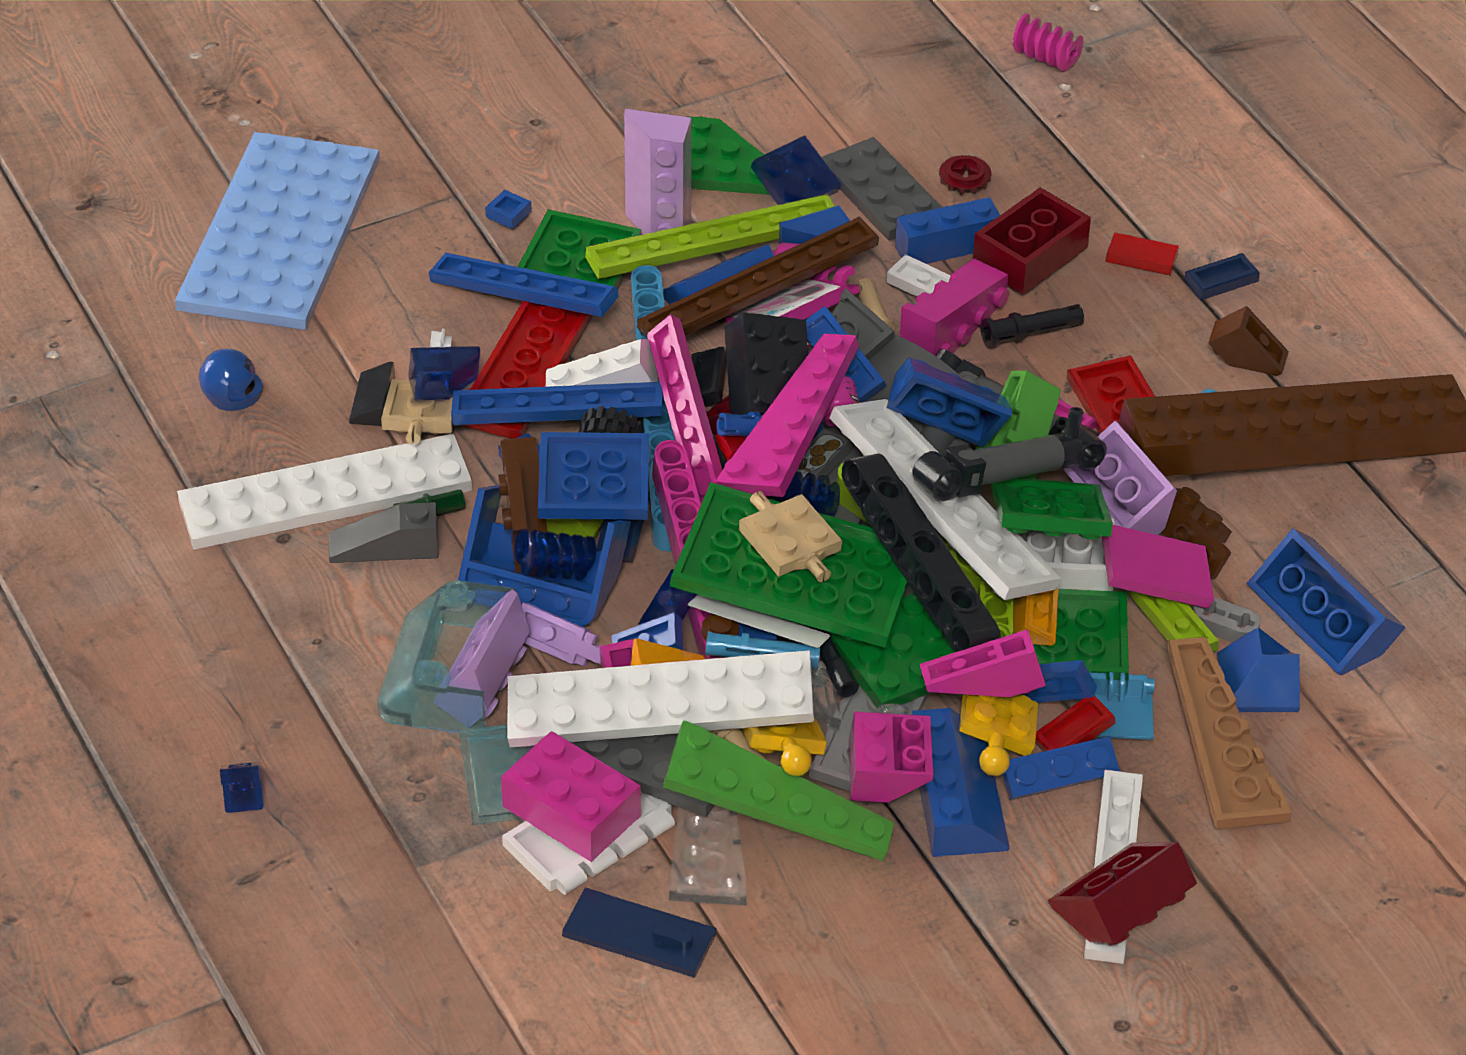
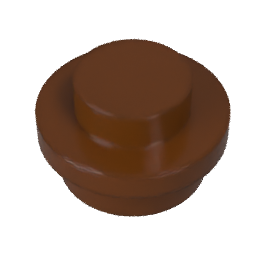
(719, 624)

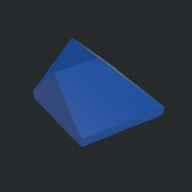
(1261, 673)

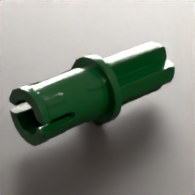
(445, 502)

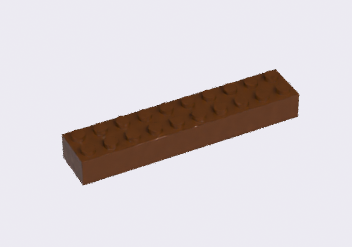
(1298, 424)

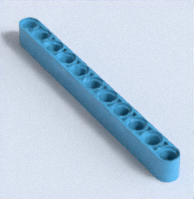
(647, 298)

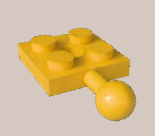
(1002, 723)
(795, 741)

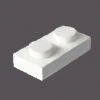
(915, 276)

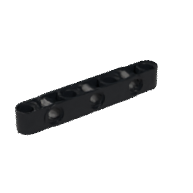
(919, 552)

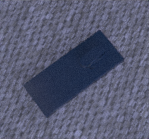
(639, 932)

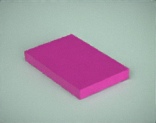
(1158, 566)

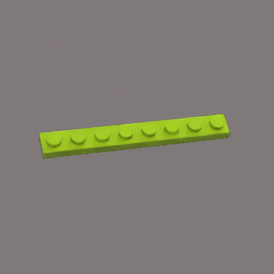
(698, 238)

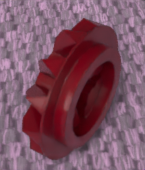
(953, 169)

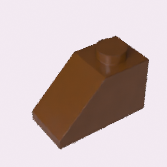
(1248, 343)

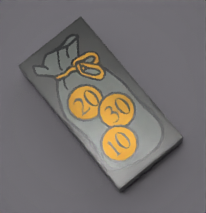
(825, 453)

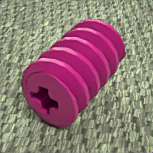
(1047, 46)

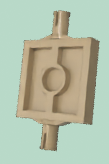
(414, 416)
(790, 535)

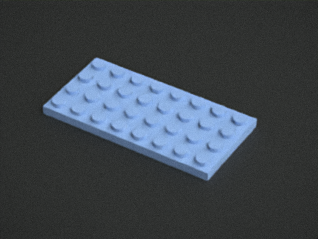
(278, 231)

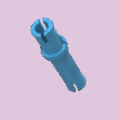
(736, 646)

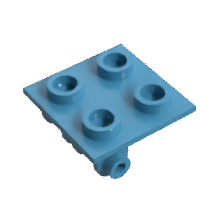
(1130, 704)

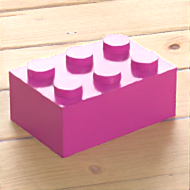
(571, 796)

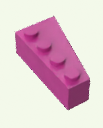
(954, 308)

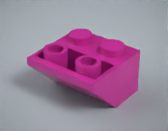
(888, 755)

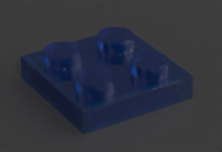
(795, 172)

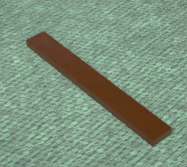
(766, 277)

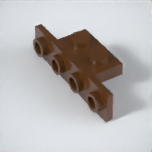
(521, 488)
(1199, 525)

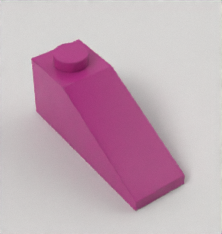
(989, 669)

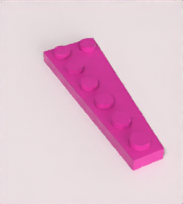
(785, 431)

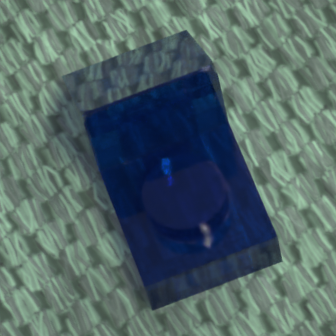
(242, 787)

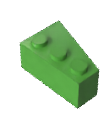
(1032, 407)

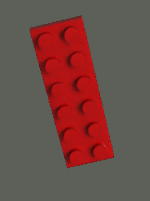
(531, 344)

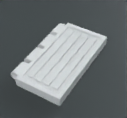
(563, 868)

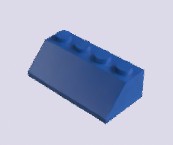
(1325, 604)
(961, 799)

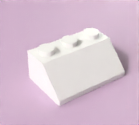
(621, 364)

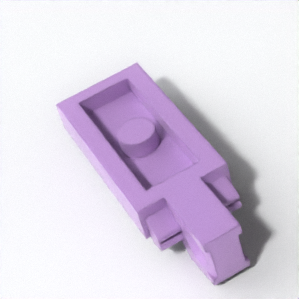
(560, 637)

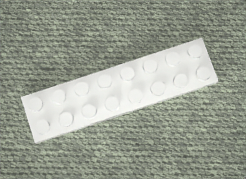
(322, 491)
(965, 522)
(659, 697)

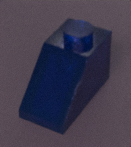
(441, 370)

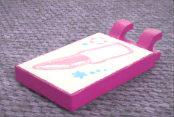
(804, 297)

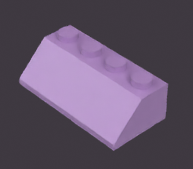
(657, 170)

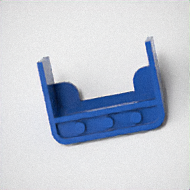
(491, 562)

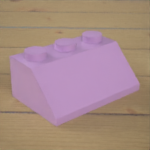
(1131, 483)
(491, 650)

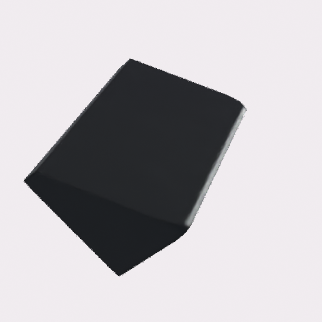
(372, 395)

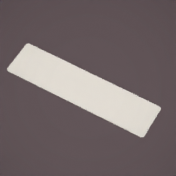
(761, 621)

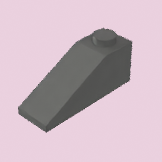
(392, 534)

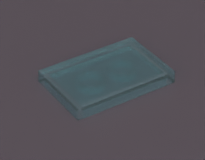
(485, 760)

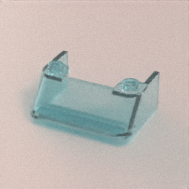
(415, 686)

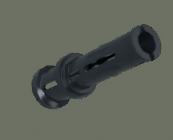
(1018, 326)

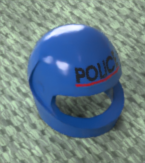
(226, 377)

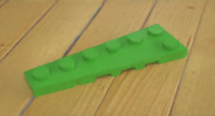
(748, 784)

